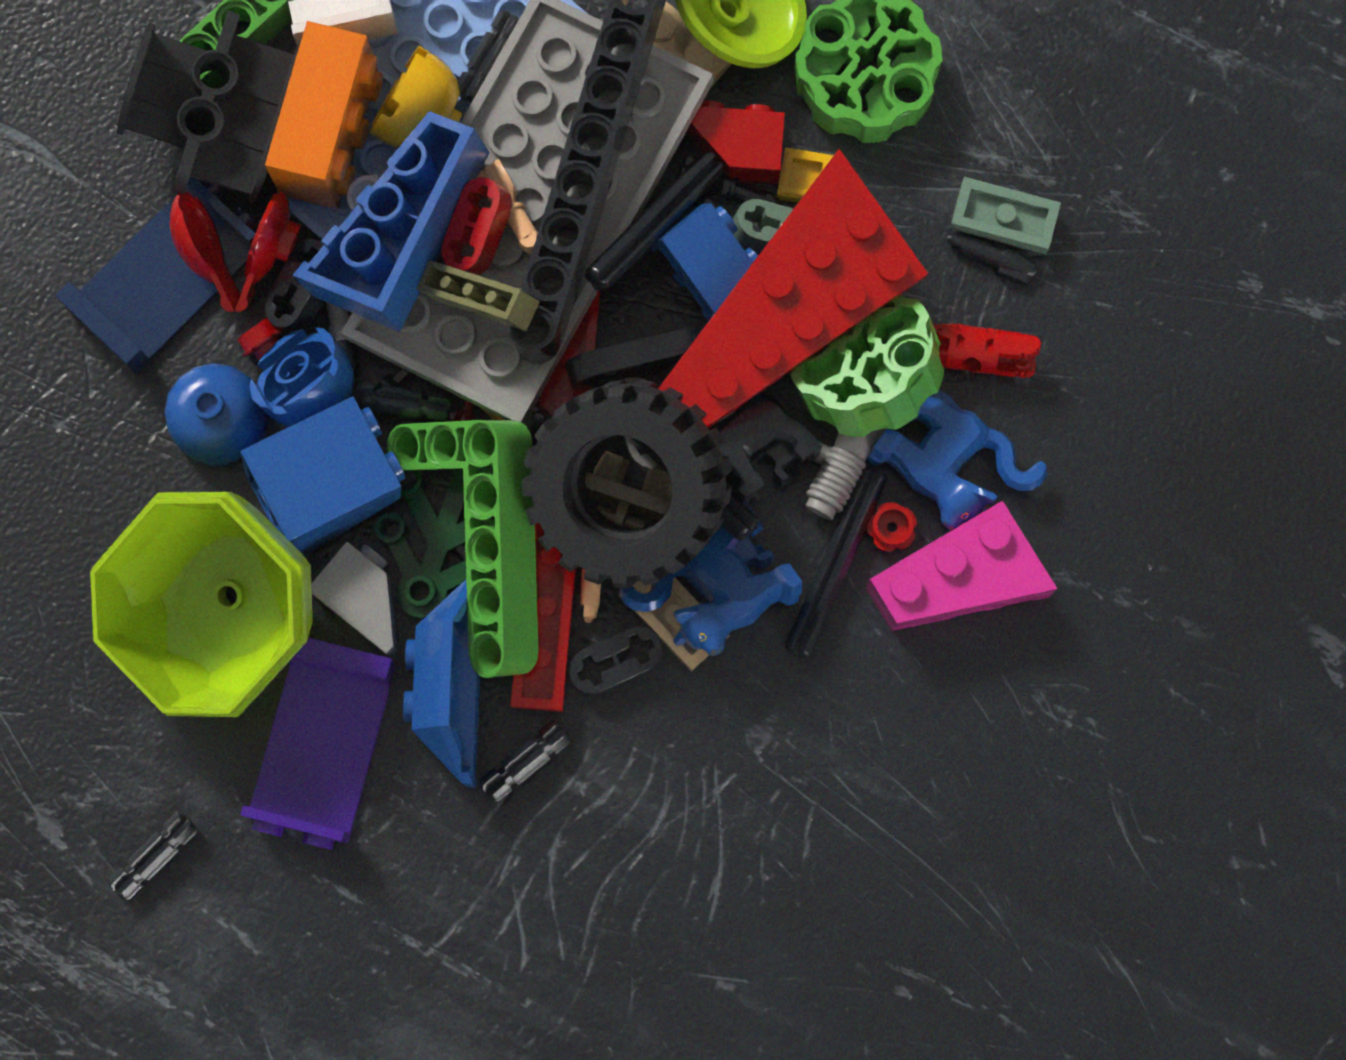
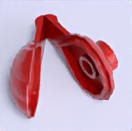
(201, 247)

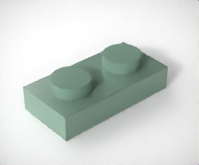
(1005, 215)

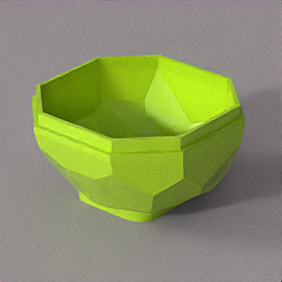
(167, 611)

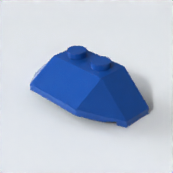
(445, 687)

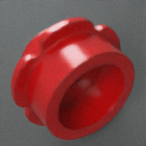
(259, 339)
(892, 513)

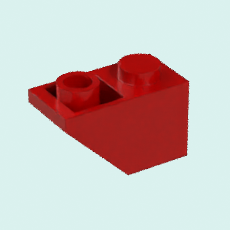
(743, 140)

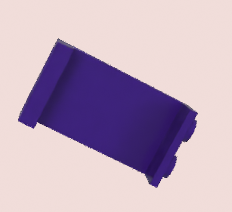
(321, 743)

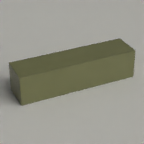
(478, 295)

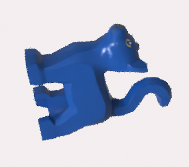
(947, 447)
(728, 586)

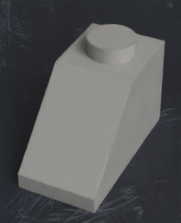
(360, 595)

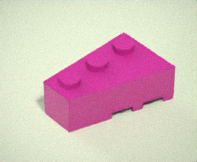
(962, 573)

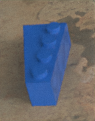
(398, 225)

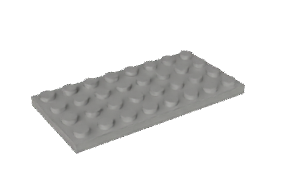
(525, 122)

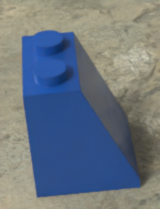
(323, 475)

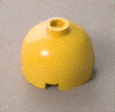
(423, 88)

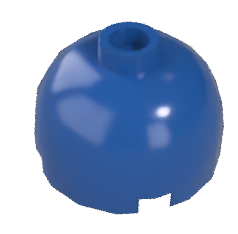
(302, 377)
(214, 415)

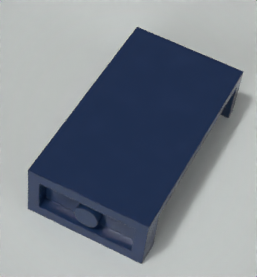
(147, 287)

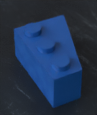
(705, 255)

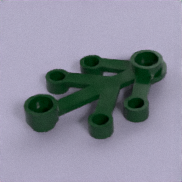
(442, 536)

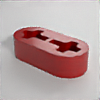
(476, 226)

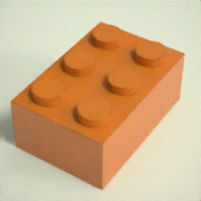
(324, 115)

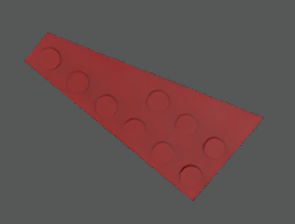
(808, 286)

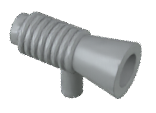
(839, 473)

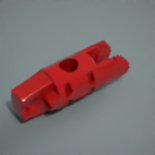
(987, 350)

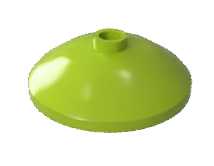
(746, 30)

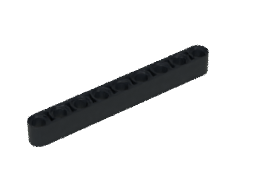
(589, 167)

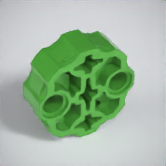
(914, 67)
(873, 356)

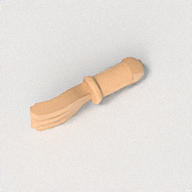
(518, 218)

